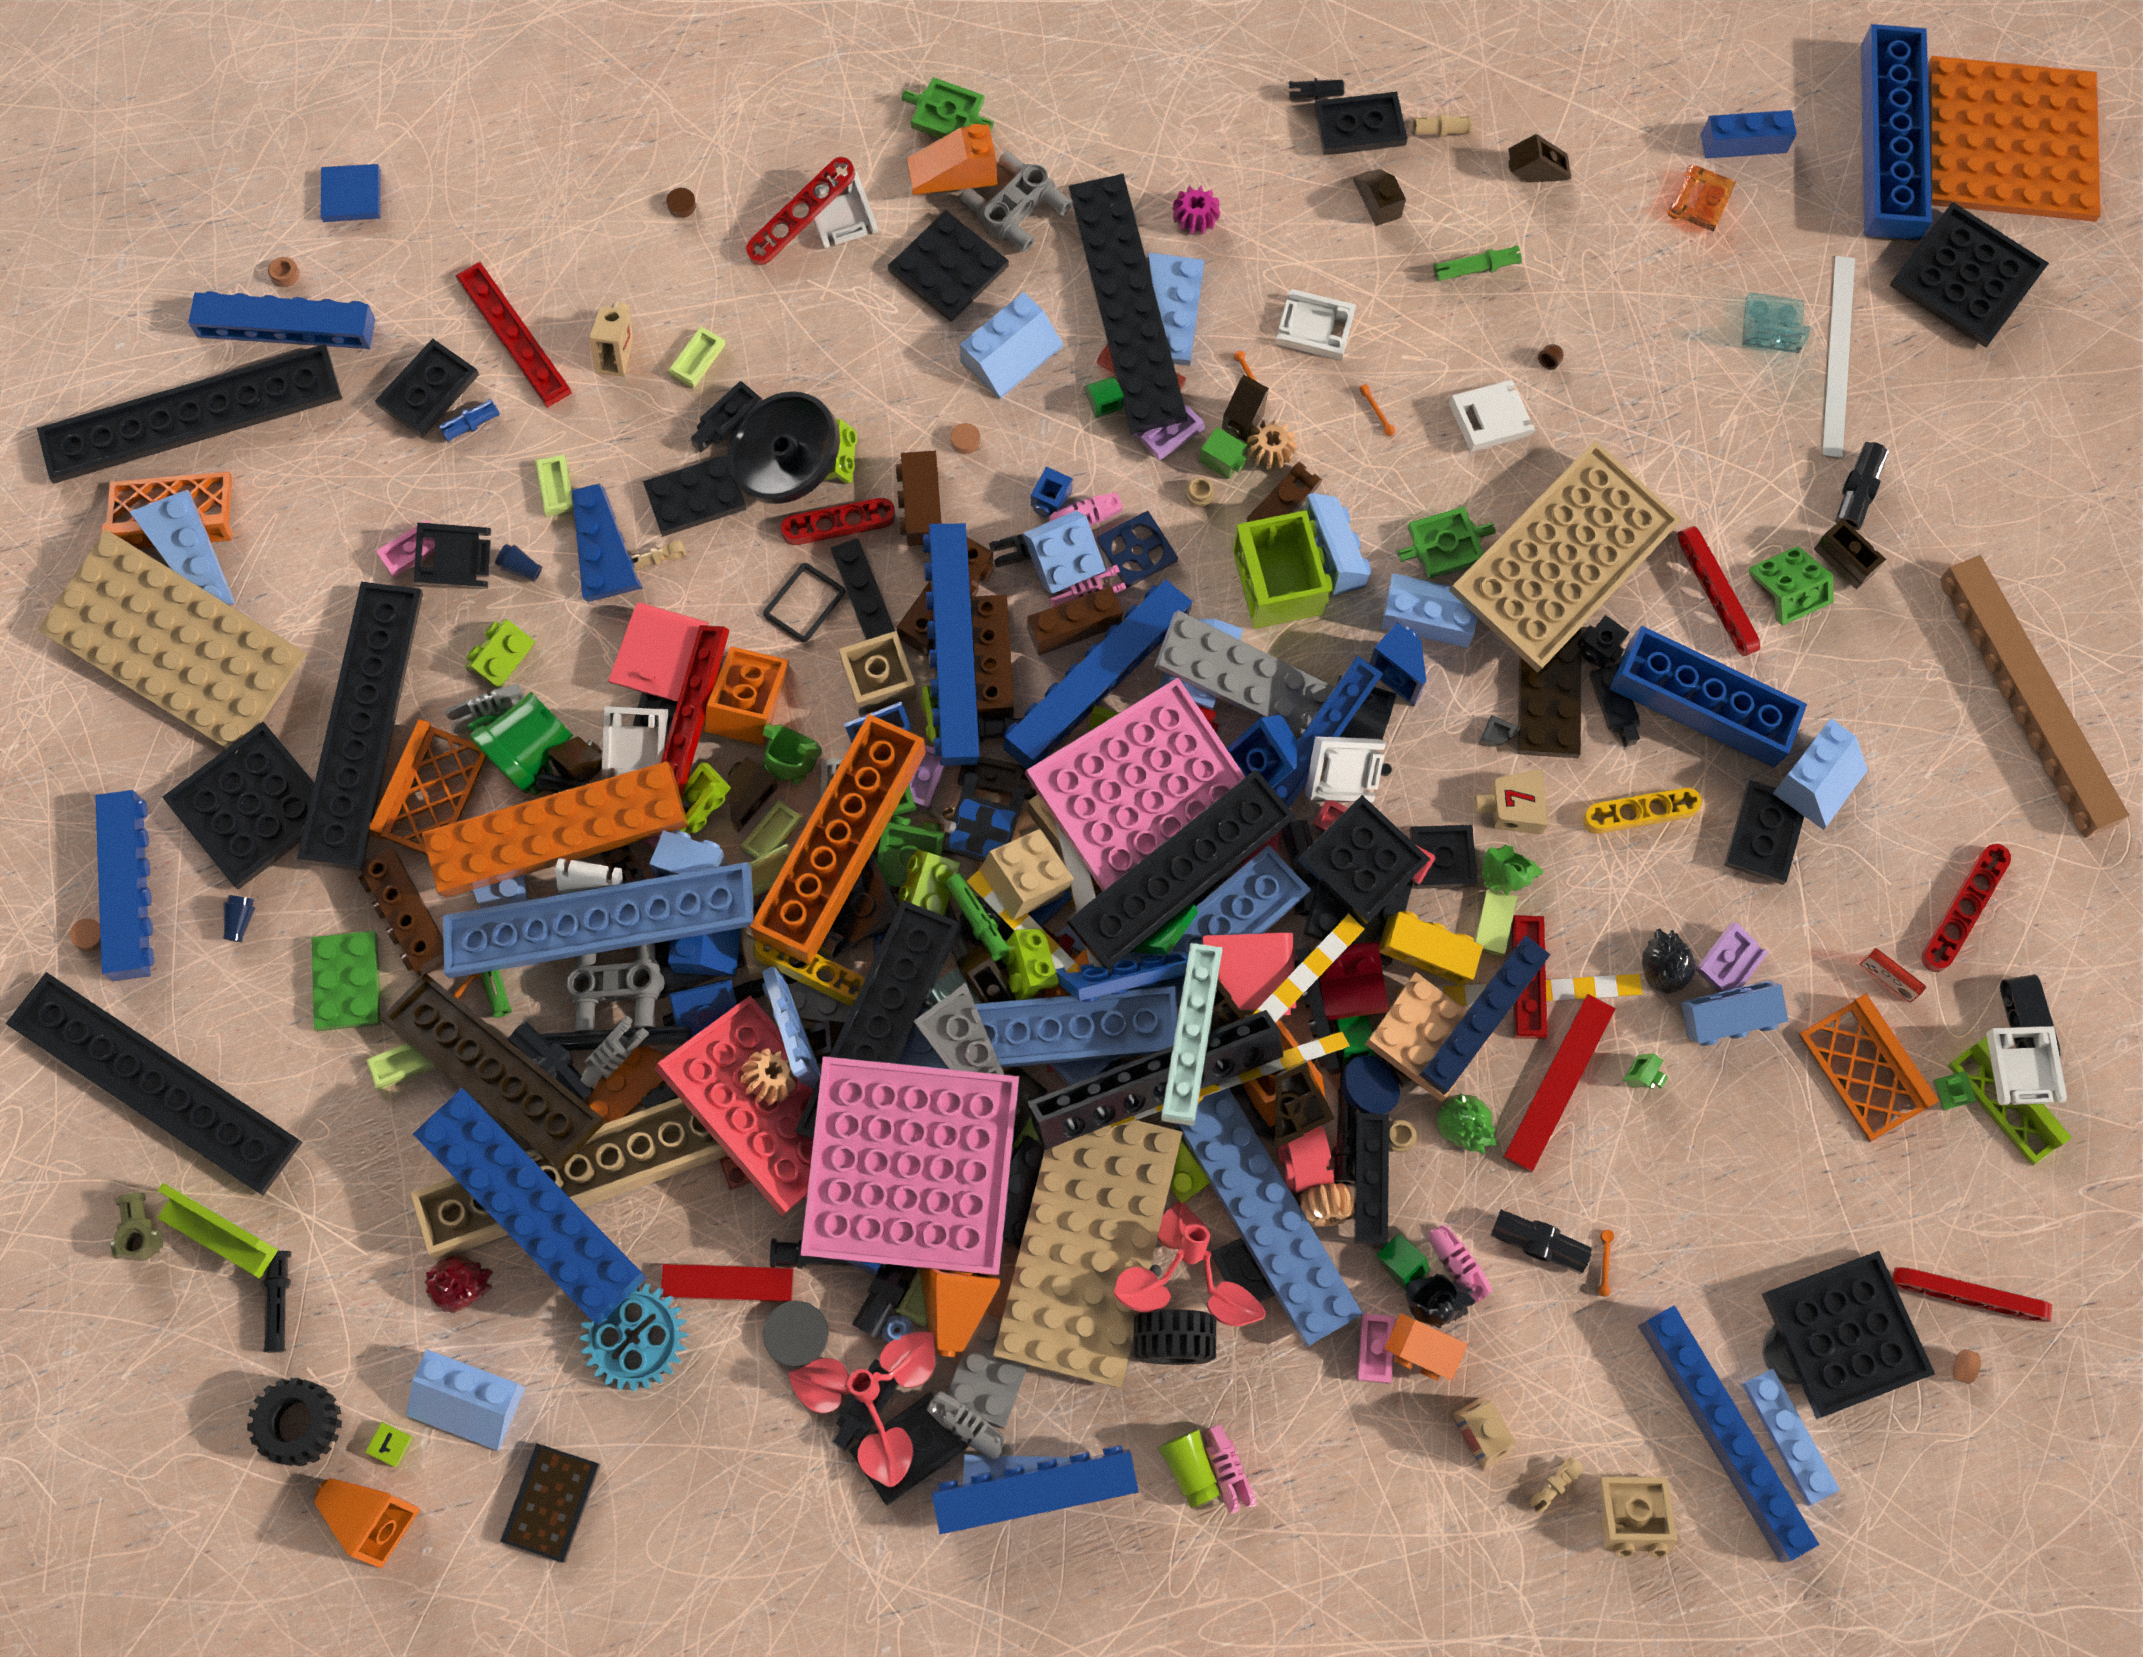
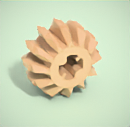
(1263, 437)
(768, 1076)
(1328, 1205)

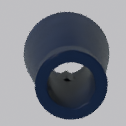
(516, 562)
(237, 916)

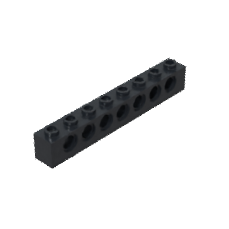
(1143, 1082)

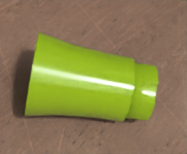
(1190, 1467)

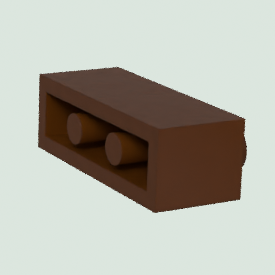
(919, 494)
(1074, 620)

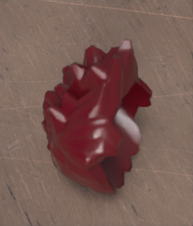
(456, 1283)

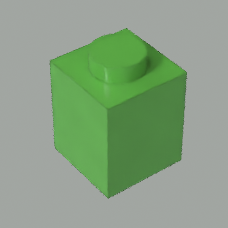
(1223, 453)

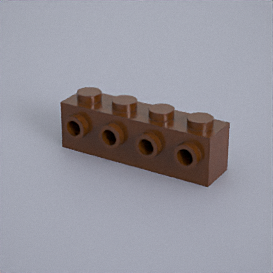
(913, 625)
(992, 656)
(404, 910)

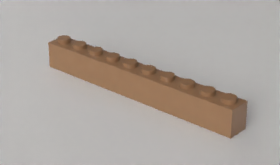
(2033, 697)

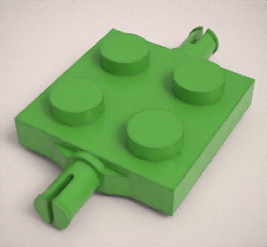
(945, 108)
(1445, 542)

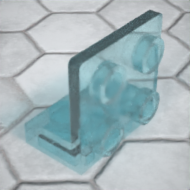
(1774, 323)

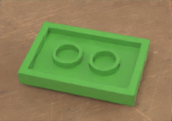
(345, 981)

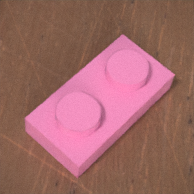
(400, 553)
(1373, 1359)

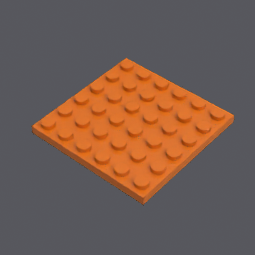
(2014, 138)

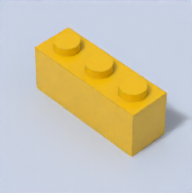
(1430, 947)

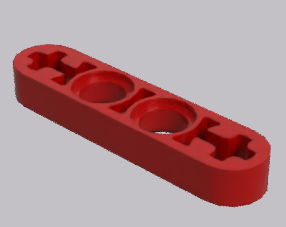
(839, 526)

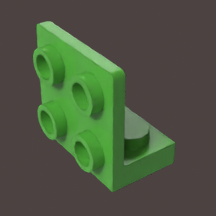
(1796, 582)

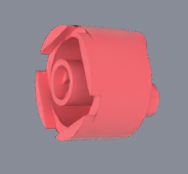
(1306, 1161)

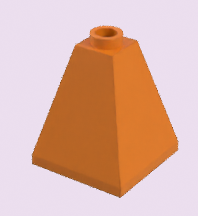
(955, 1305)
(364, 1519)

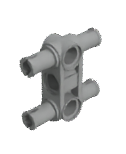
(1016, 201)
(615, 984)

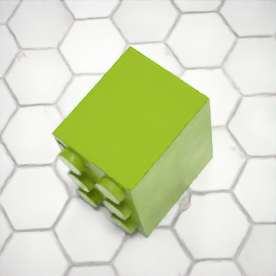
(1281, 569)

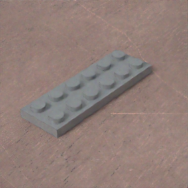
(1240, 673)

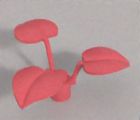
(1184, 1231)
(822, 1383)

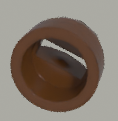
(1551, 356)

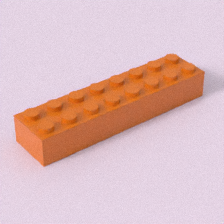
(554, 827)
(838, 839)

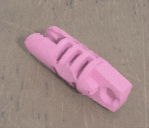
(1096, 508)
(1087, 587)
(1459, 1262)
(1227, 1469)

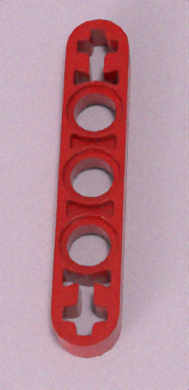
(806, 197)
(1719, 591)
(1955, 917)
(1972, 1294)

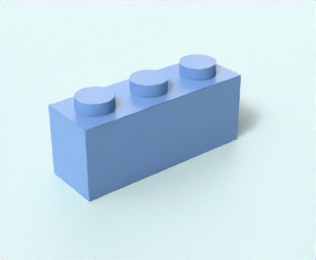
(1734, 1012)

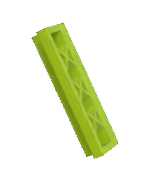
(2035, 1115)
(216, 1232)

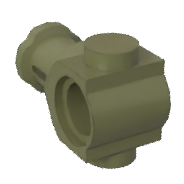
(134, 1226)

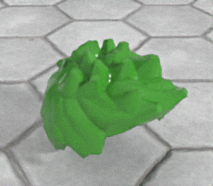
(1508, 870)
(1466, 1123)

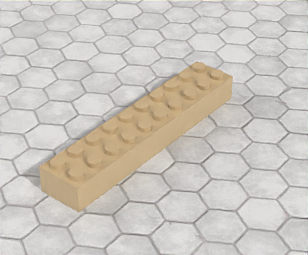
(611, 1163)

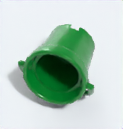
(520, 741)

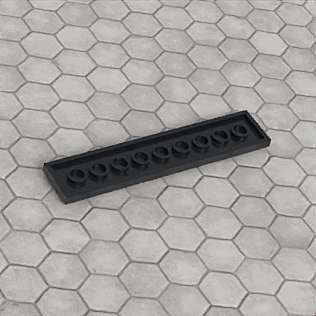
(1127, 304)
(188, 413)
(360, 727)
(154, 1083)

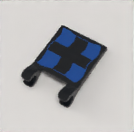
(981, 822)

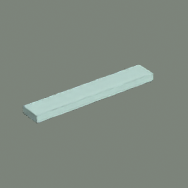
(1191, 1035)

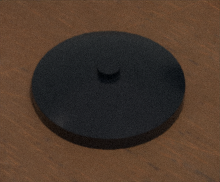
(783, 447)

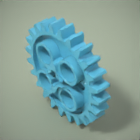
(654, 1357)

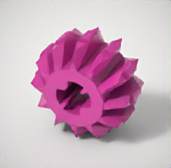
(1196, 210)

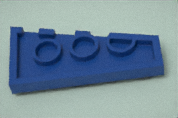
(602, 555)
(1123, 975)

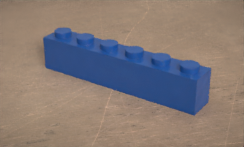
(282, 320)
(123, 885)
(1034, 1490)

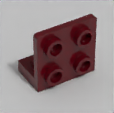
(1354, 983)

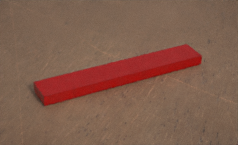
(513, 334)
(693, 700)
(1559, 1083)

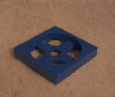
(1124, 530)

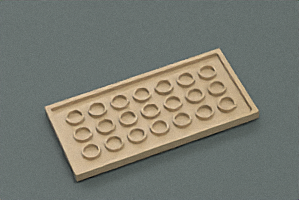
(1565, 556)
(171, 641)
(1087, 1223)

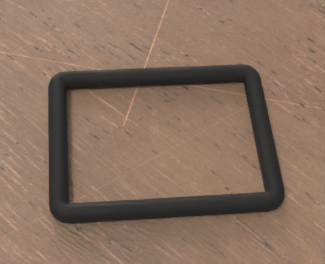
(827, 611)

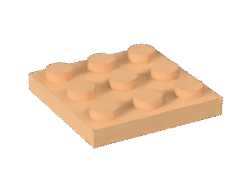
(1416, 1029)

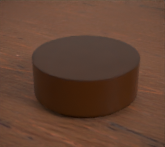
(681, 202)

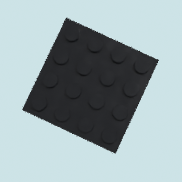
(1969, 274)
(245, 805)
(1848, 1334)

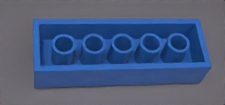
(1708, 696)

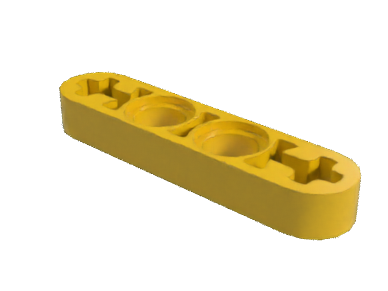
(1640, 805)
(808, 976)

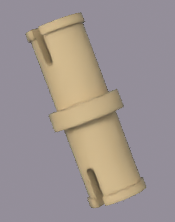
(1441, 125)

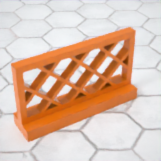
(216, 525)
(405, 775)
(1891, 1052)

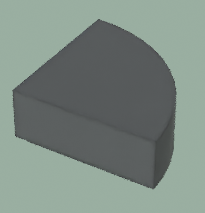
(1497, 732)

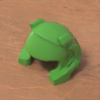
(789, 753)

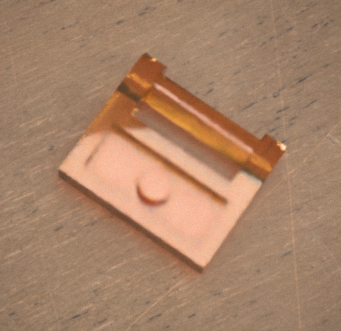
(1710, 201)

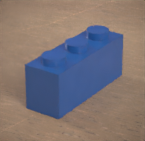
(1748, 134)

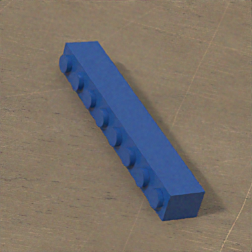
(952, 645)
(1095, 676)
(1728, 1435)

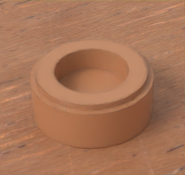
(283, 271)
(965, 438)
(86, 934)
(1966, 1366)

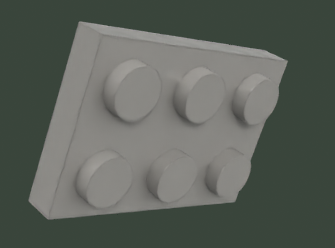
(984, 1381)

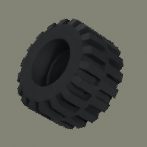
(1175, 1337)
(269, 1413)

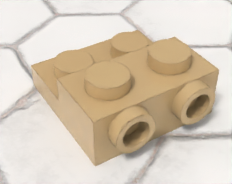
(1637, 1516)

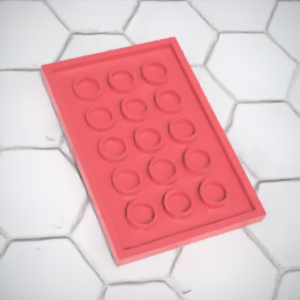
(754, 1135)

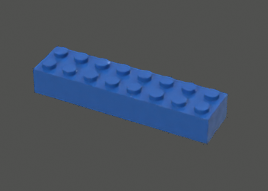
(1896, 132)
(530, 1206)

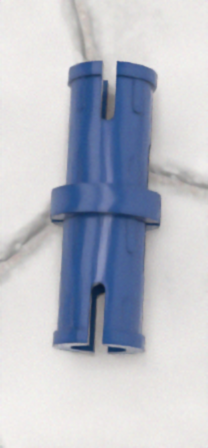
(469, 420)

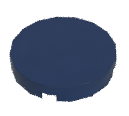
(1369, 1085)

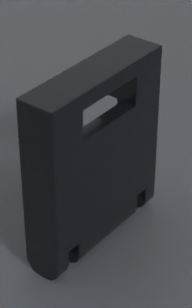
(457, 557)

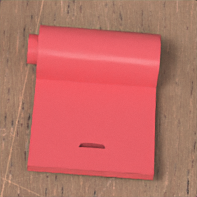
(655, 652)
(1254, 965)

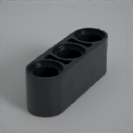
(2026, 1006)

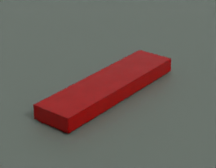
(1531, 1006)
(727, 1283)

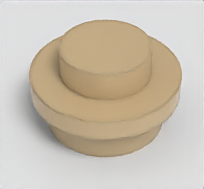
(1200, 491)
(1401, 1136)

